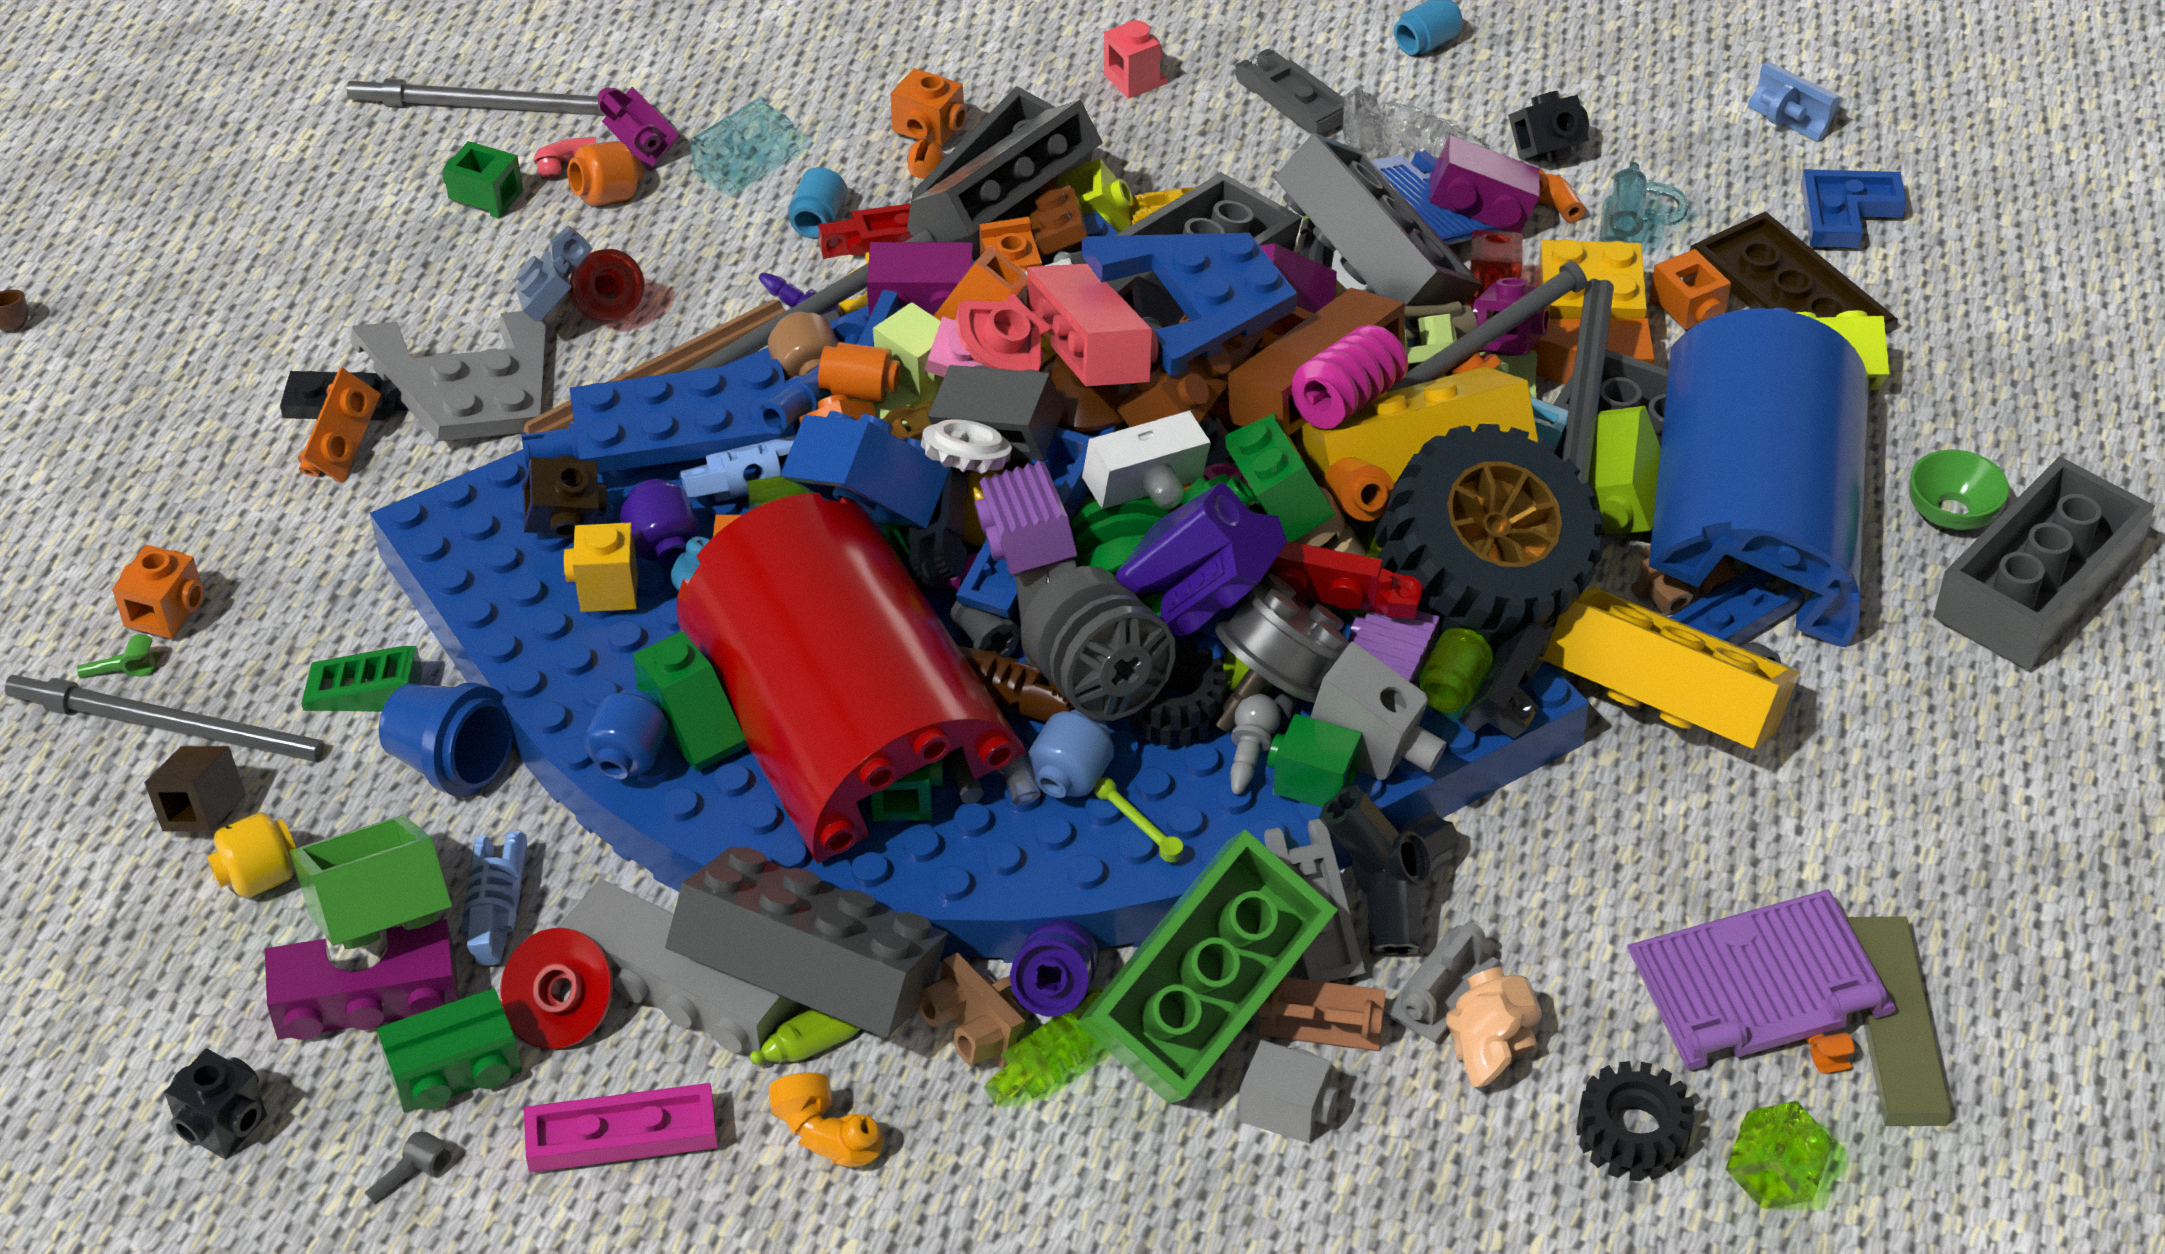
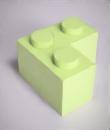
(910, 338)

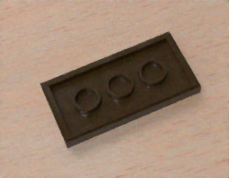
(1778, 270)

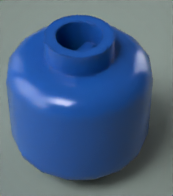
(626, 734)

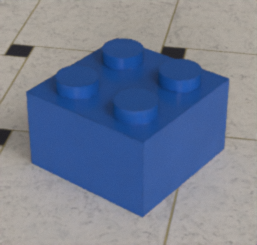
(866, 466)

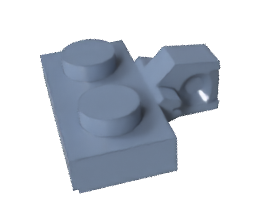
(546, 279)

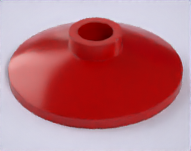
(534, 981)

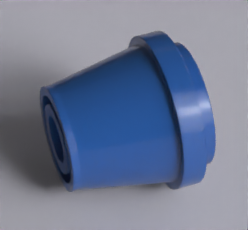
(448, 734)

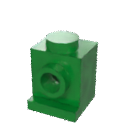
(483, 178)

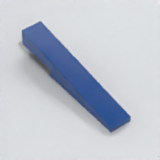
(989, 581)

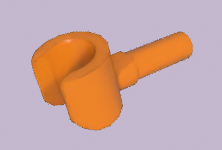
(1830, 1051)

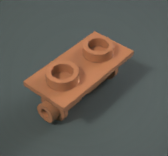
(1323, 1013)

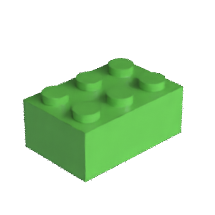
(371, 881)

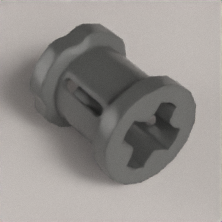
(986, 629)

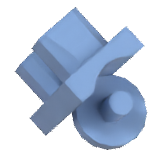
(1794, 102)

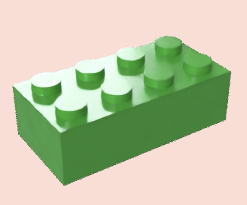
(1207, 967)

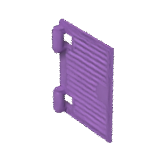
(1759, 978)

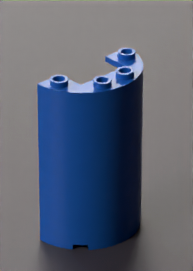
(1766, 460)

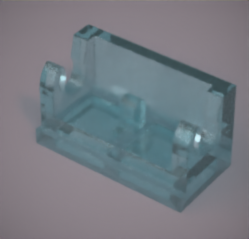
(743, 147)

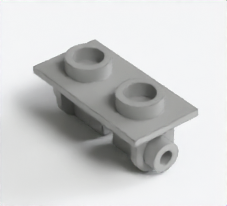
(1441, 981)

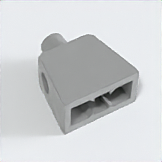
(1383, 706)

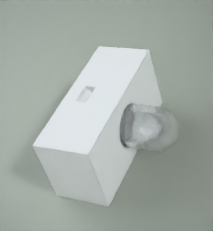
(1147, 461)

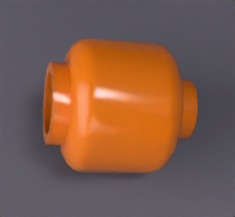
(604, 173)

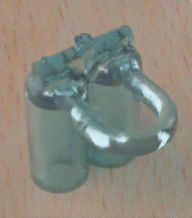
(1625, 209)

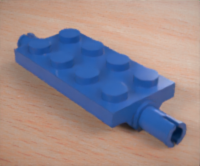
(664, 417)

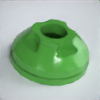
(1961, 478)

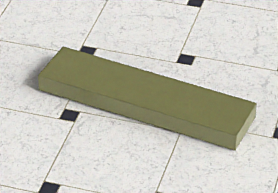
(1902, 1042)

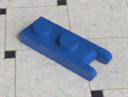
(1740, 607)

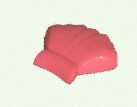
(1001, 333)

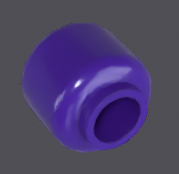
(660, 520)

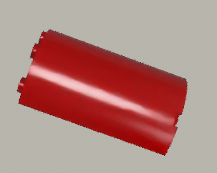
(834, 662)

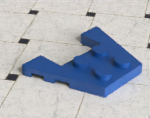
(1215, 278)

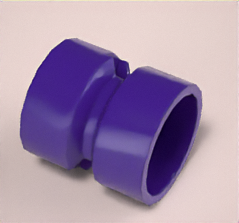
(1054, 967)

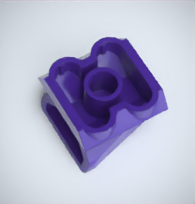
(1203, 557)

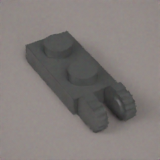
(1292, 91)

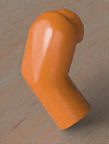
(1559, 194)

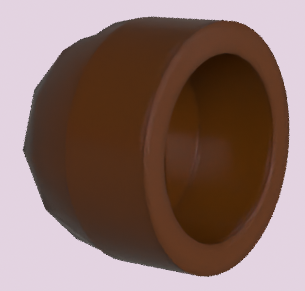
(13, 310)

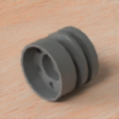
(1097, 643)

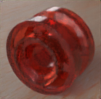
(627, 278)

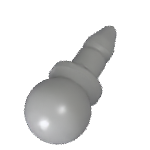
(1256, 722)

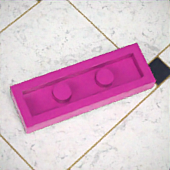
(619, 1127)

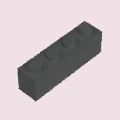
(1007, 172)

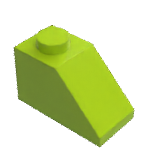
(1625, 469)

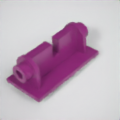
(637, 124)

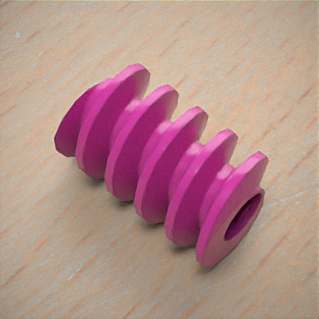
(1348, 375)

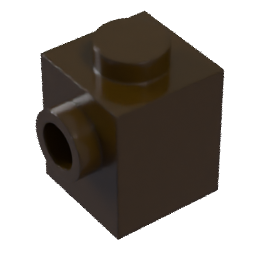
(195, 788)

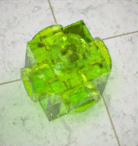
(1779, 1155)

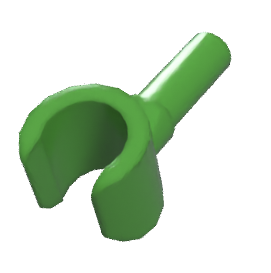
(134, 661)

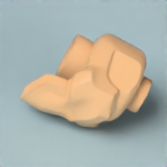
(1493, 1023)

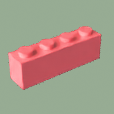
(1091, 325)

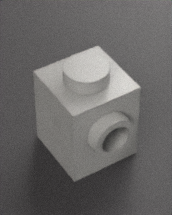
(1287, 1091)

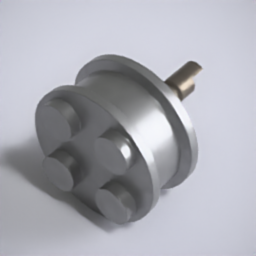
(1280, 644)

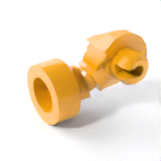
(803, 1101)

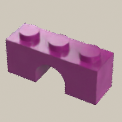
(315, 997)

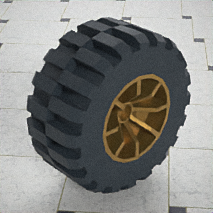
(1492, 531)

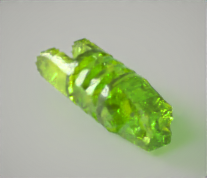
(1045, 1055)

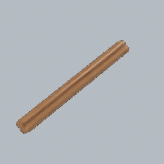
(671, 361)

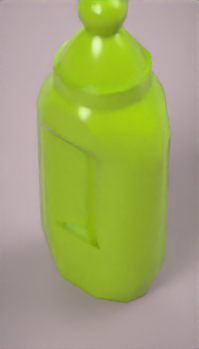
(804, 1037)

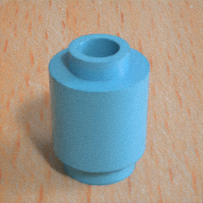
(1428, 26)
(816, 200)

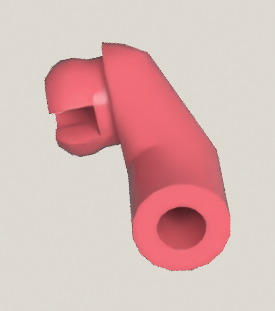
(553, 155)

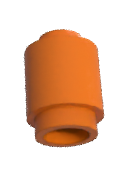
(858, 371)
(1359, 488)

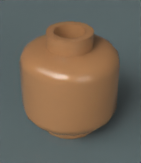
(799, 342)

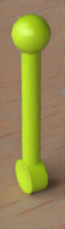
(1169, 847)

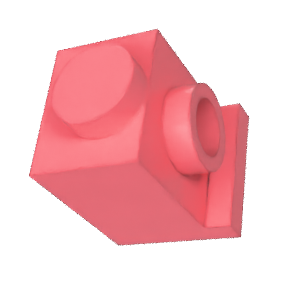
(1133, 58)

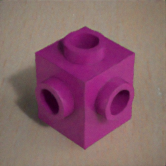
(1497, 298)

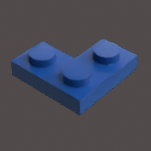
(1840, 197)

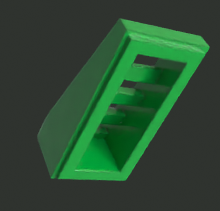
(387, 667)

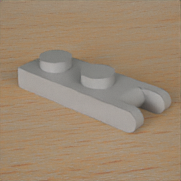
(1335, 950)

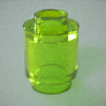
(1455, 669)

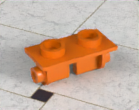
(339, 427)

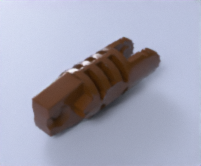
(1016, 685)

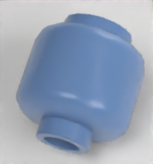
(1070, 754)

